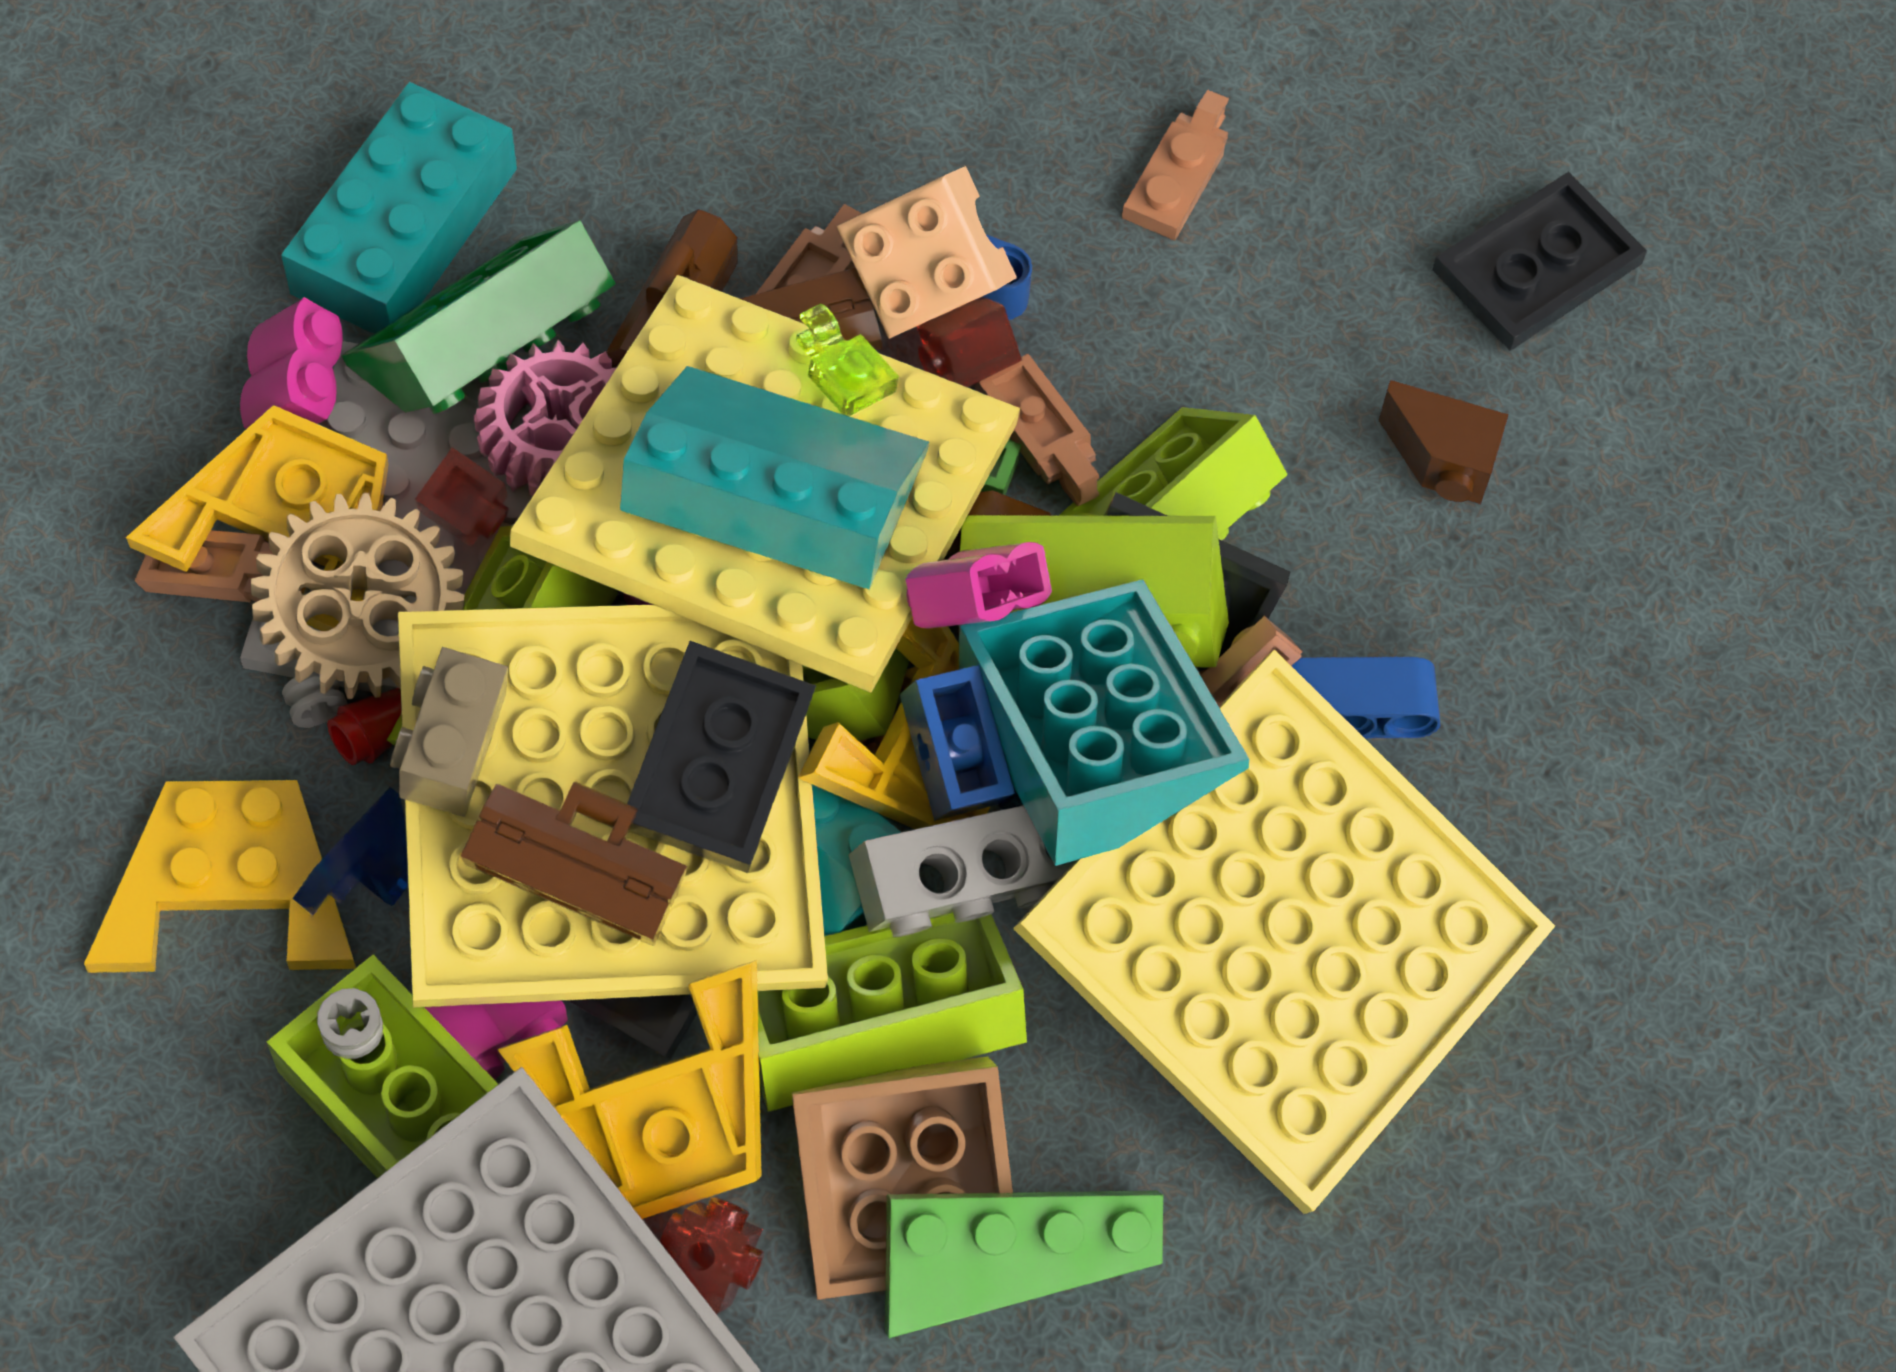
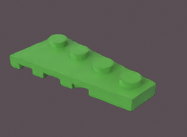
(1000, 1249)

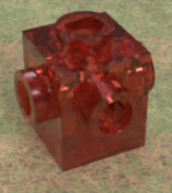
(734, 1246)

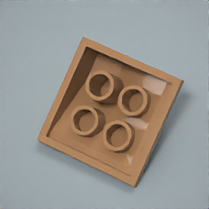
(892, 1134)

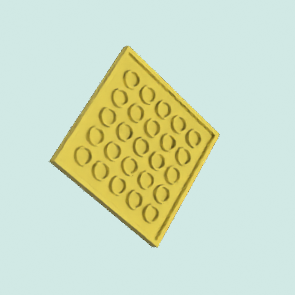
(757, 599)
(585, 711)
(1292, 938)

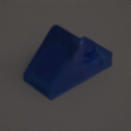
(368, 853)

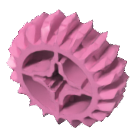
(557, 388)

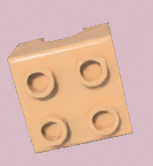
(925, 253)

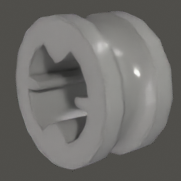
(308, 704)
(353, 1043)

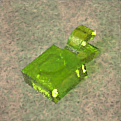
(845, 371)

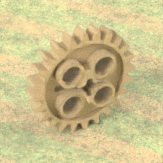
(362, 541)

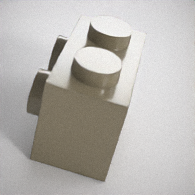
(452, 731)

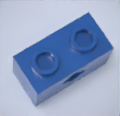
(956, 742)

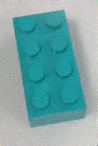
(400, 209)

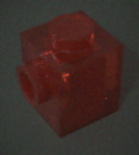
(968, 342)
(464, 499)

